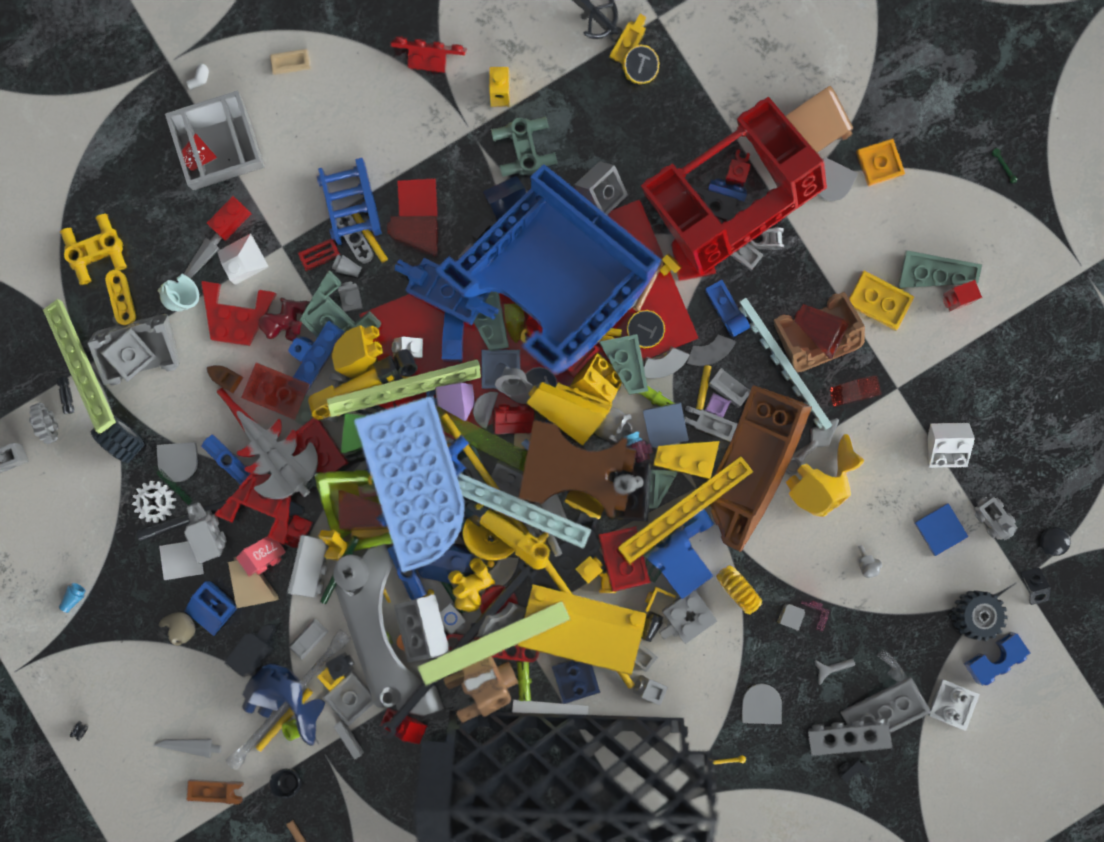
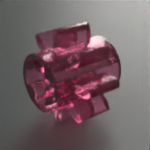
(642, 451)

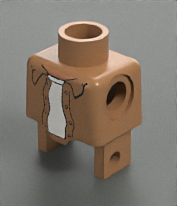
(486, 684)

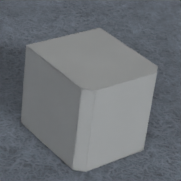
(791, 616)

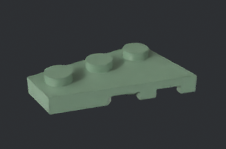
(492, 330)
(627, 362)

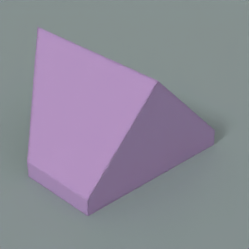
(456, 399)

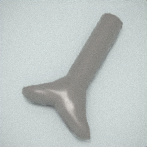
(825, 670)

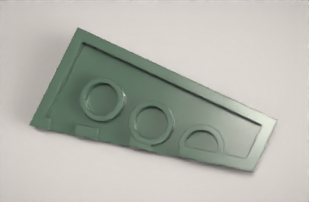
(932, 270)

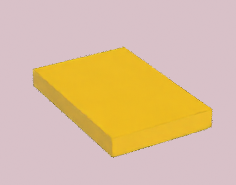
(880, 300)

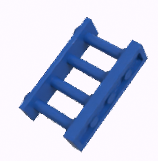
(363, 188)

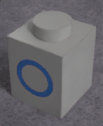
(452, 619)

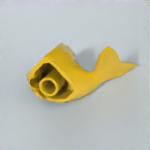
(356, 351)
(822, 493)

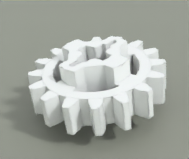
(159, 497)

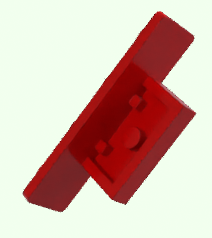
(426, 55)

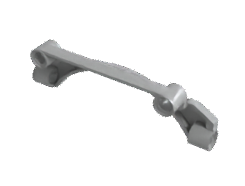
(378, 661)

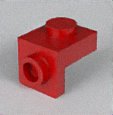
(297, 527)

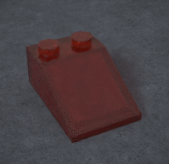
(275, 391)

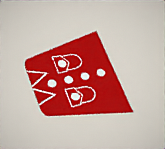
(204, 151)

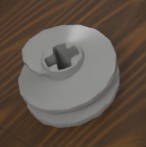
(342, 575)

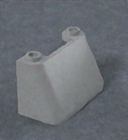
(153, 331)

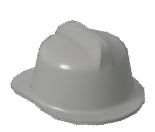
(514, 385)

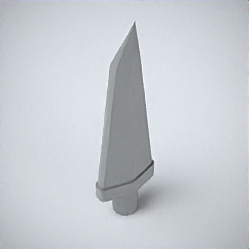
(204, 253)
(193, 746)

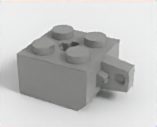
(204, 533)
(676, 616)

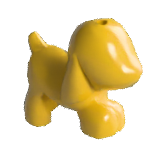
(468, 590)

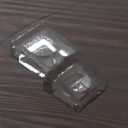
(896, 671)

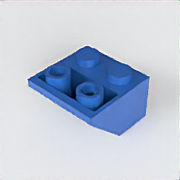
(210, 607)

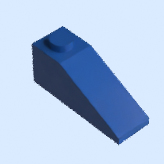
(452, 339)

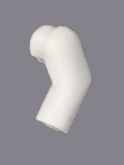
(200, 77)

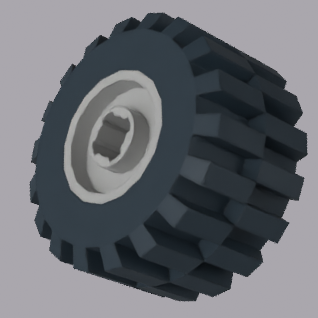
(119, 441)
(979, 615)

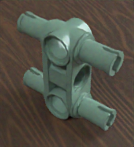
(524, 146)

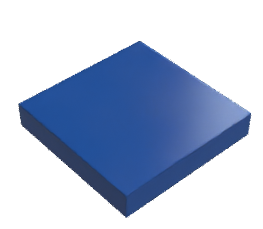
(941, 529)

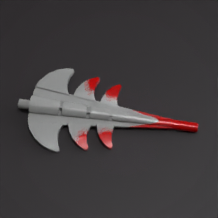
(287, 471)

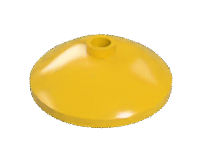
(477, 541)

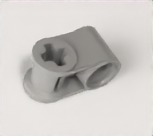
(770, 239)

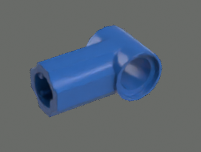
(698, 524)

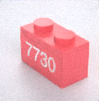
(259, 555)

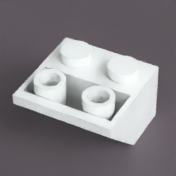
(949, 445)

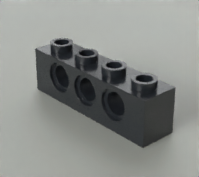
(725, 203)

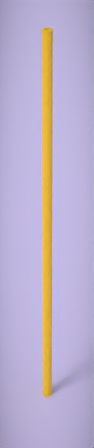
(519, 524)

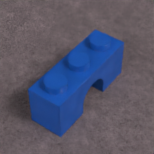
(1011, 652)

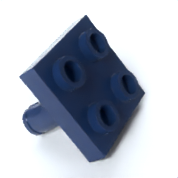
(575, 680)

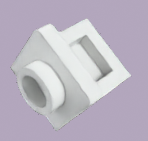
(415, 345)

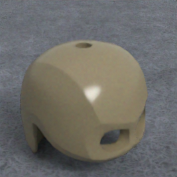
(180, 627)

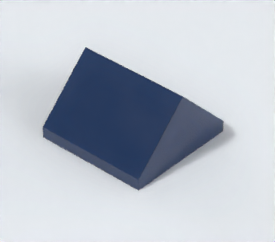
(504, 196)

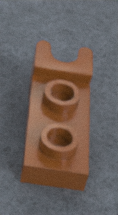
(214, 791)

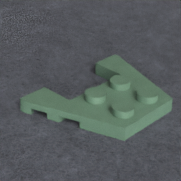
(324, 309)

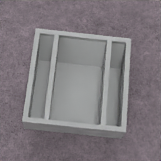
(225, 130)

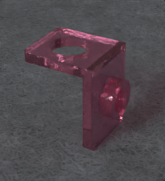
(824, 615)

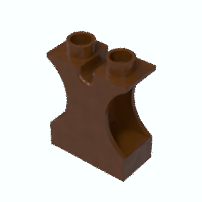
(558, 467)

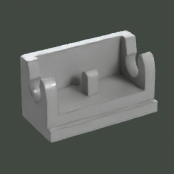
(729, 388)

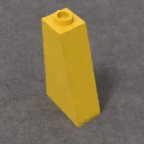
(570, 413)

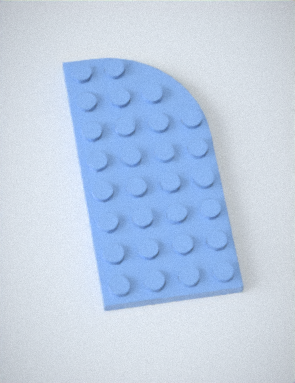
(413, 480)

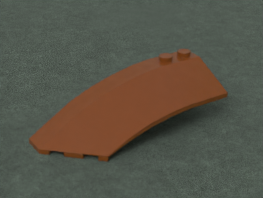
(767, 442)

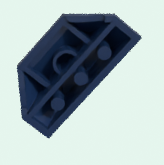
(454, 558)

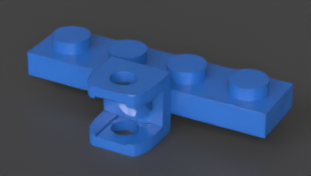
(314, 354)

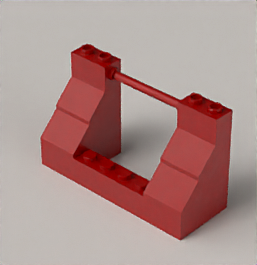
(785, 154)

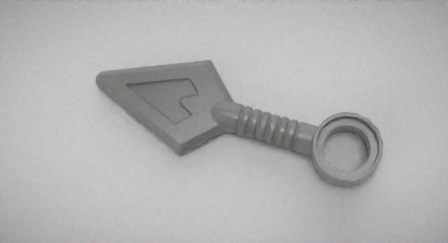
(819, 438)

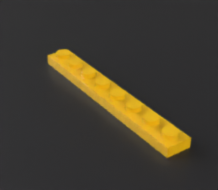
(685, 510)

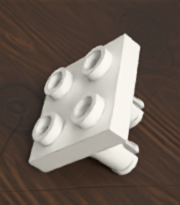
(953, 704)

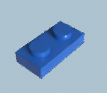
(736, 191)

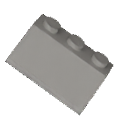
(309, 567)
(421, 628)

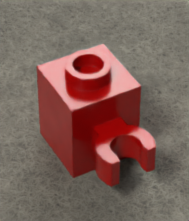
(738, 170)

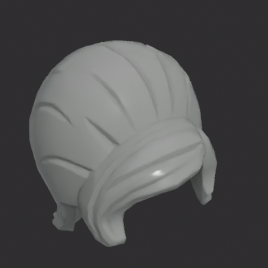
(613, 426)

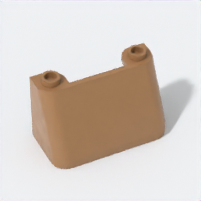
(821, 119)
(803, 351)

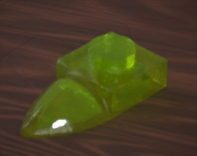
(514, 321)

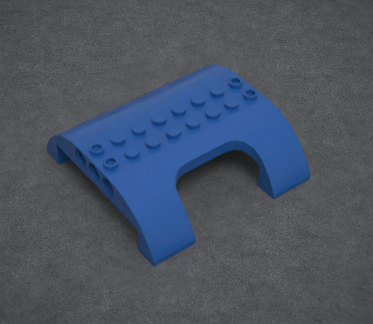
(560, 266)

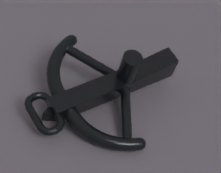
(593, 11)

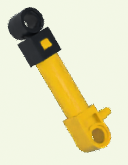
(384, 372)
(525, 545)

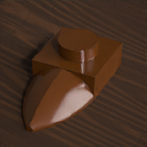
(224, 377)

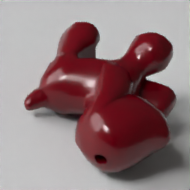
(273, 324)

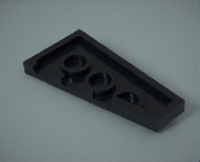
(565, 563)

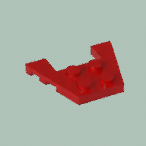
(234, 323)
(250, 497)

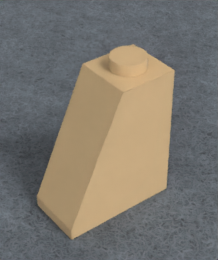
(250, 589)

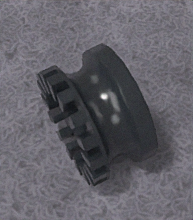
(79, 731)

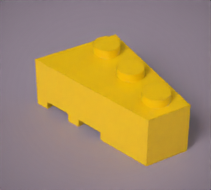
(689, 459)

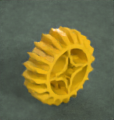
(739, 589)

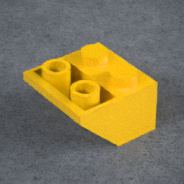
(598, 379)

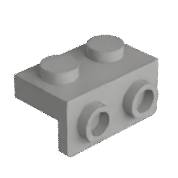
(508, 478)

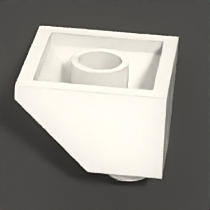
(242, 259)

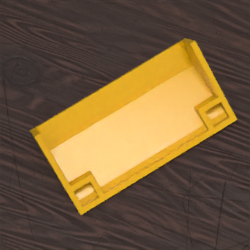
(594, 634)

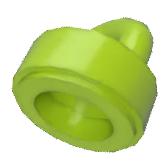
(290, 730)

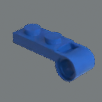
(727, 309)

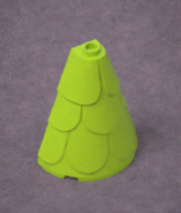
(328, 487)

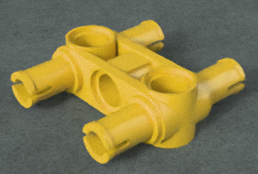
(93, 249)

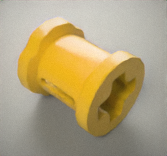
(605, 584)

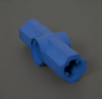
(218, 452)
(411, 583)

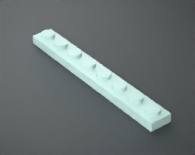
(779, 358)
(523, 511)

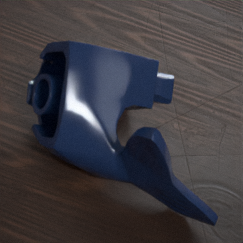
(274, 686)

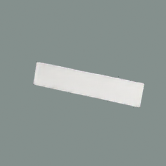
(551, 708)

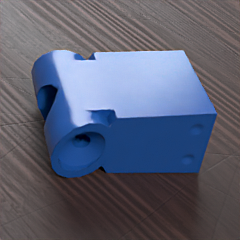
(679, 563)

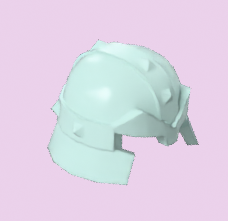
(179, 295)

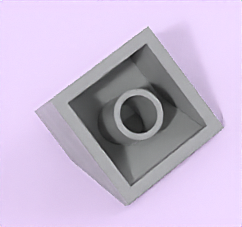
(602, 187)

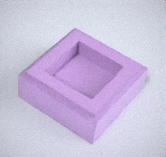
(717, 405)

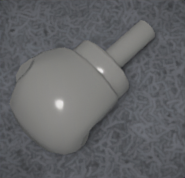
(869, 566)

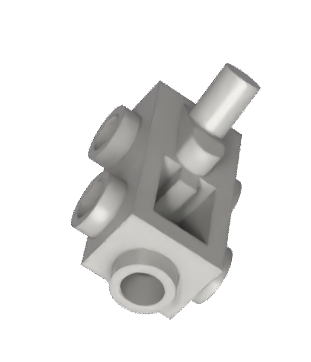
(998, 521)

